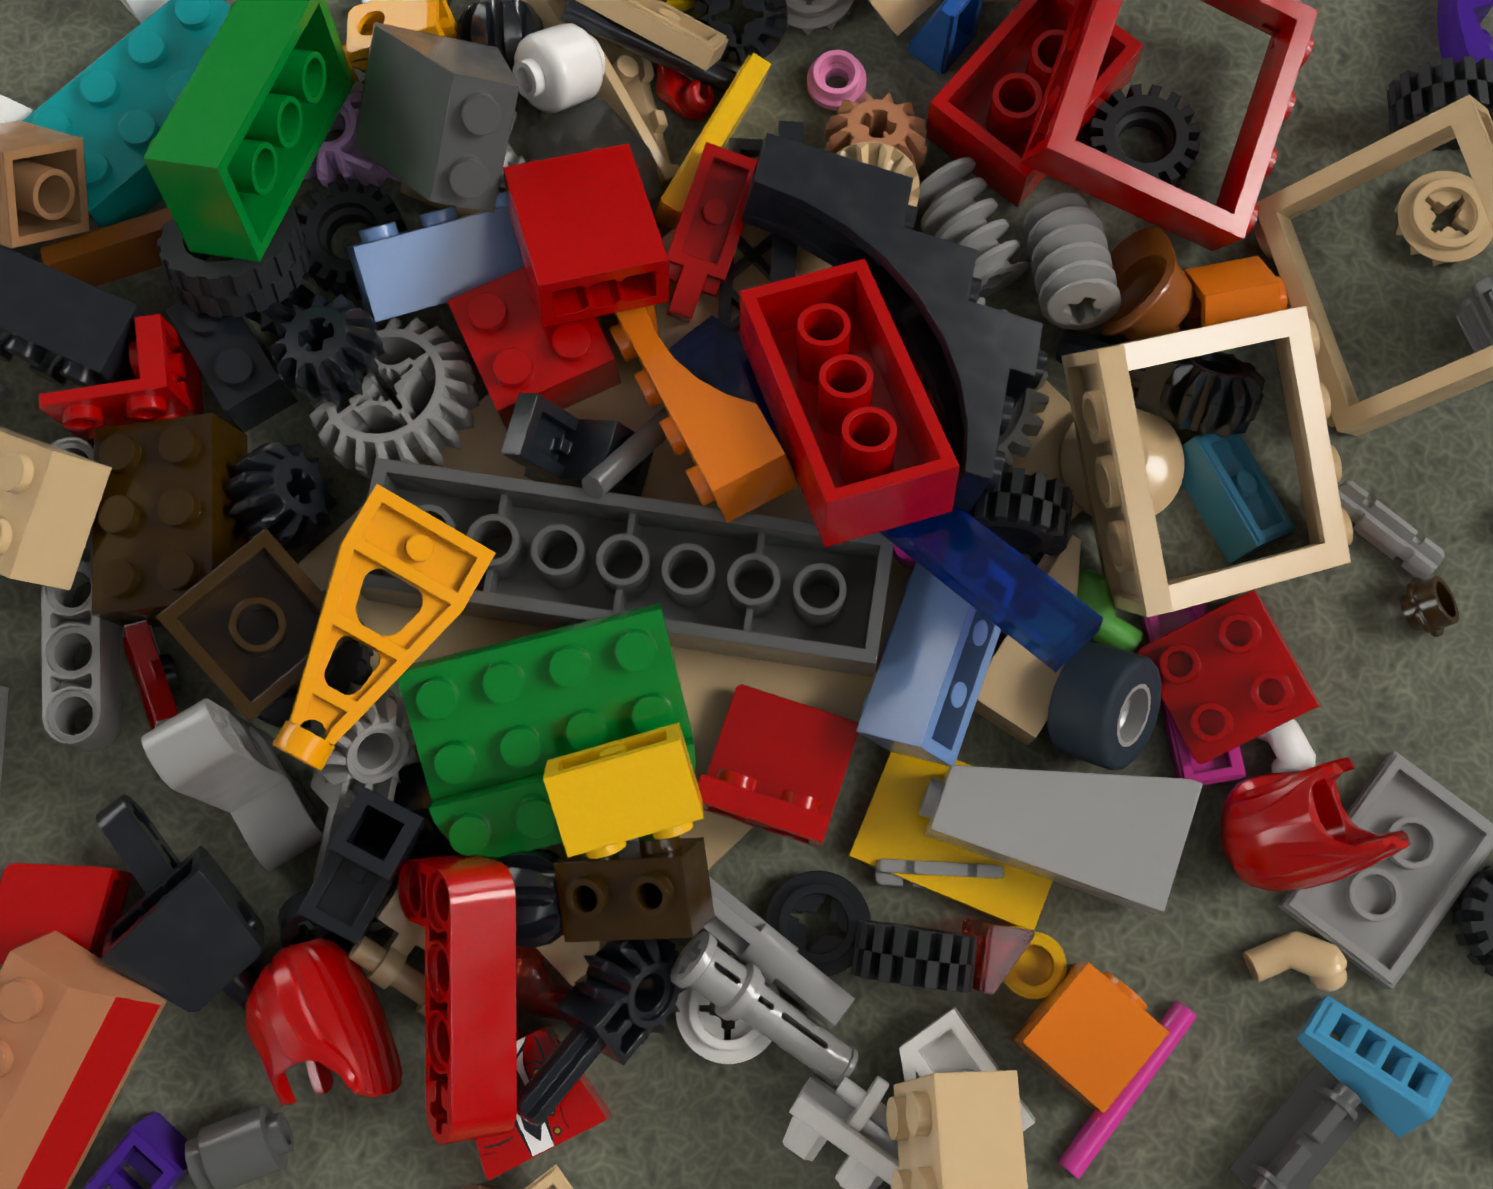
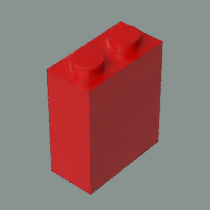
(586, 235)

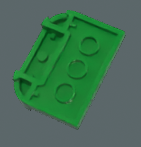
(506, 708)

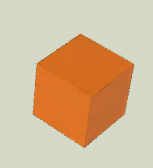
(1091, 1035)

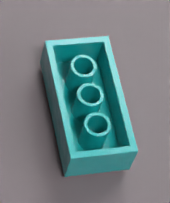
(125, 101)

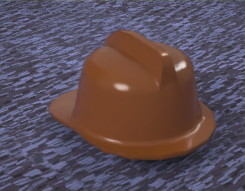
(1150, 286)

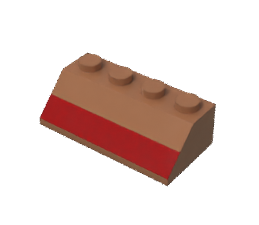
(64, 1055)

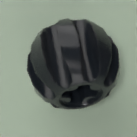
(499, 25)
(536, 897)

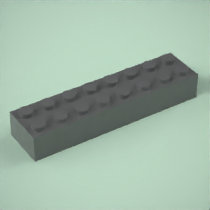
(723, 587)

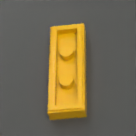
(716, 131)

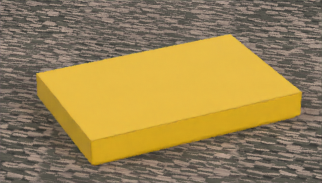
(897, 832)

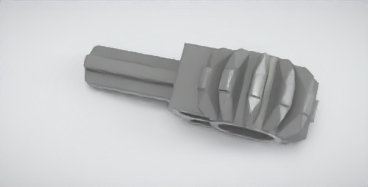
(364, 756)

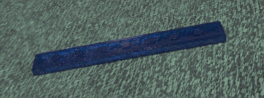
(949, 546)

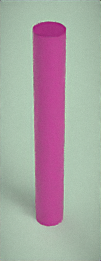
(1102, 1125)

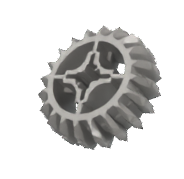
(435, 394)

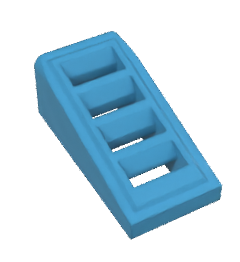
(1386, 1075)

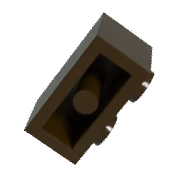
(637, 893)

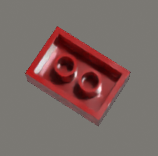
(998, 92)

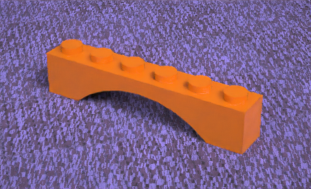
(726, 436)

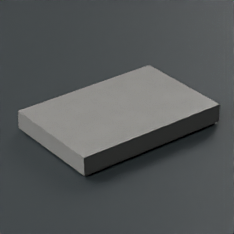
(1394, 906)

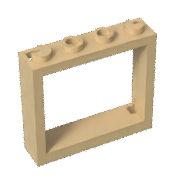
(1473, 129)

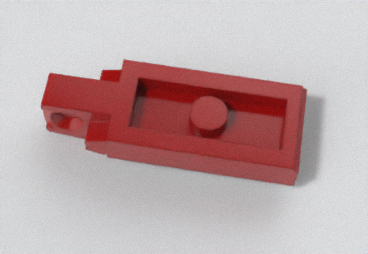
(708, 228)

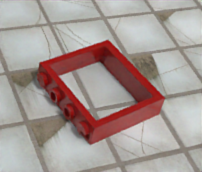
(1058, 154)

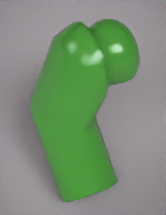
(1096, 593)

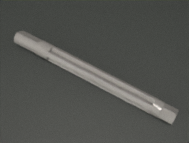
(758, 943)

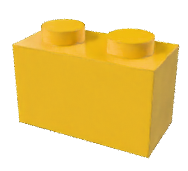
(624, 792)

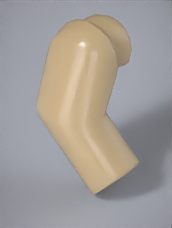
(1304, 953)

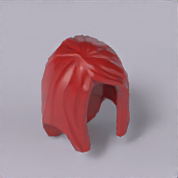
(1294, 832)
(322, 1012)

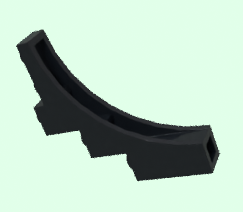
(969, 352)

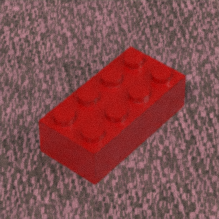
(847, 403)

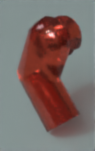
(534, 987)

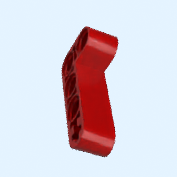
(468, 992)

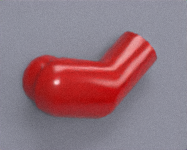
(683, 95)

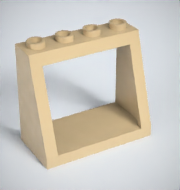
(1119, 478)

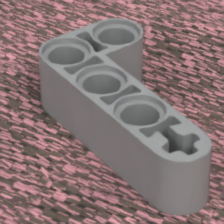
(238, 770)

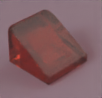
(997, 950)

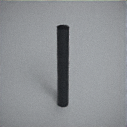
(598, 25)

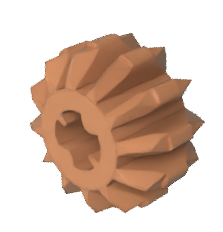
(878, 122)

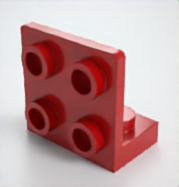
(165, 386)
(1229, 677)
(778, 765)

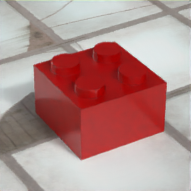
(520, 356)

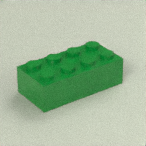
(250, 125)

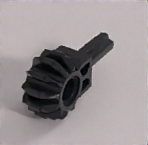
(1199, 393)
(610, 1013)

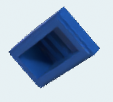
(946, 34)

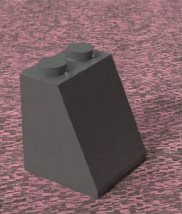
(437, 114)

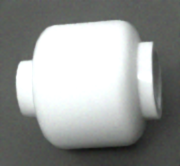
(559, 67)

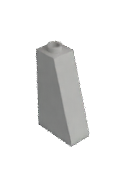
(1075, 828)

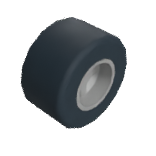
(1104, 705)

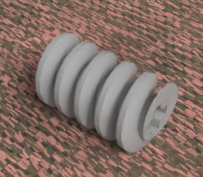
(953, 214)
(1071, 262)

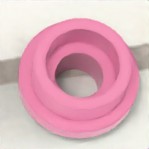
(833, 64)

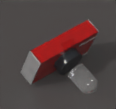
(155, 674)

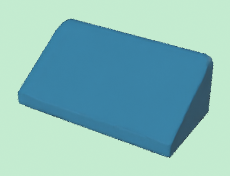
(1233, 495)

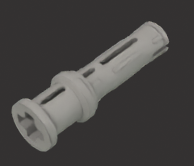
(741, 994)

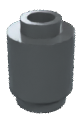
(239, 1149)

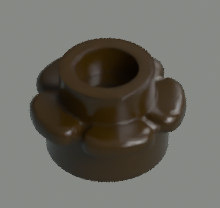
(1429, 605)

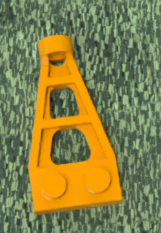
(416, 550)

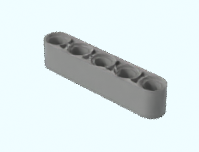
(62, 634)

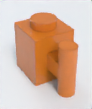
(1233, 291)

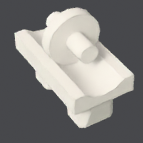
(852, 1122)

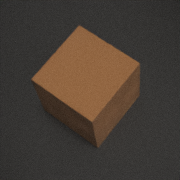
(40, 184)

